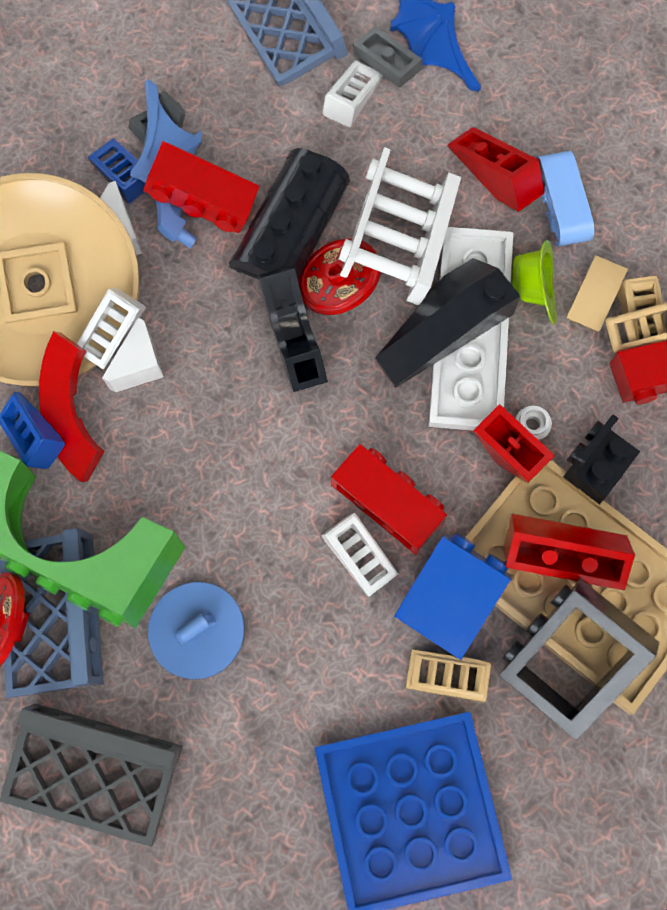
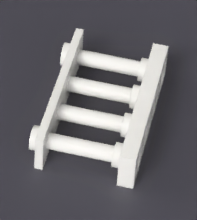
(434, 222)

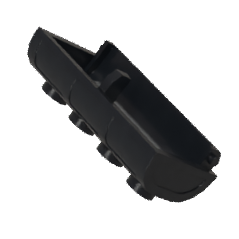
(292, 215)

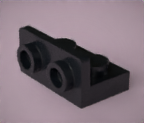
(602, 462)

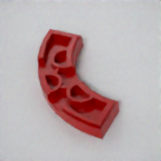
(57, 405)

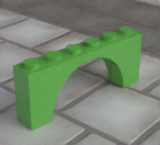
(116, 581)

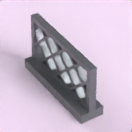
(102, 739)

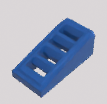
(131, 188)
(31, 435)

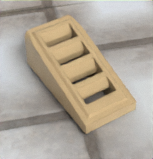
(653, 297)
(613, 332)
(481, 681)

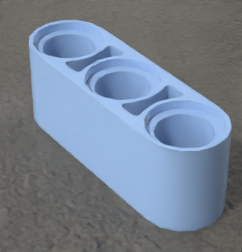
(566, 199)

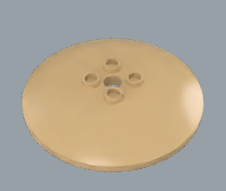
(78, 248)

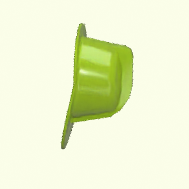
(534, 278)

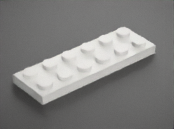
(472, 378)

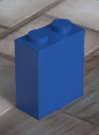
(454, 594)

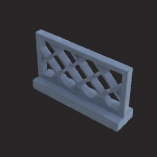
(317, 20)
(83, 627)

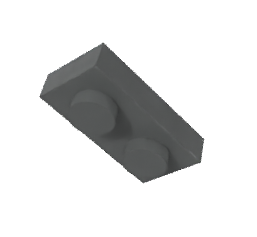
(387, 56)

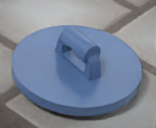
(196, 630)

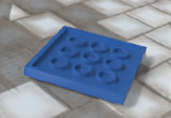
(412, 814)

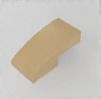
(597, 293)

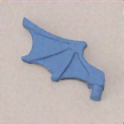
(161, 129)

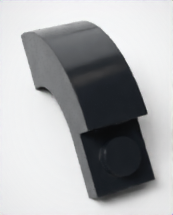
(292, 329)

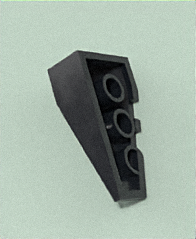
(451, 315)

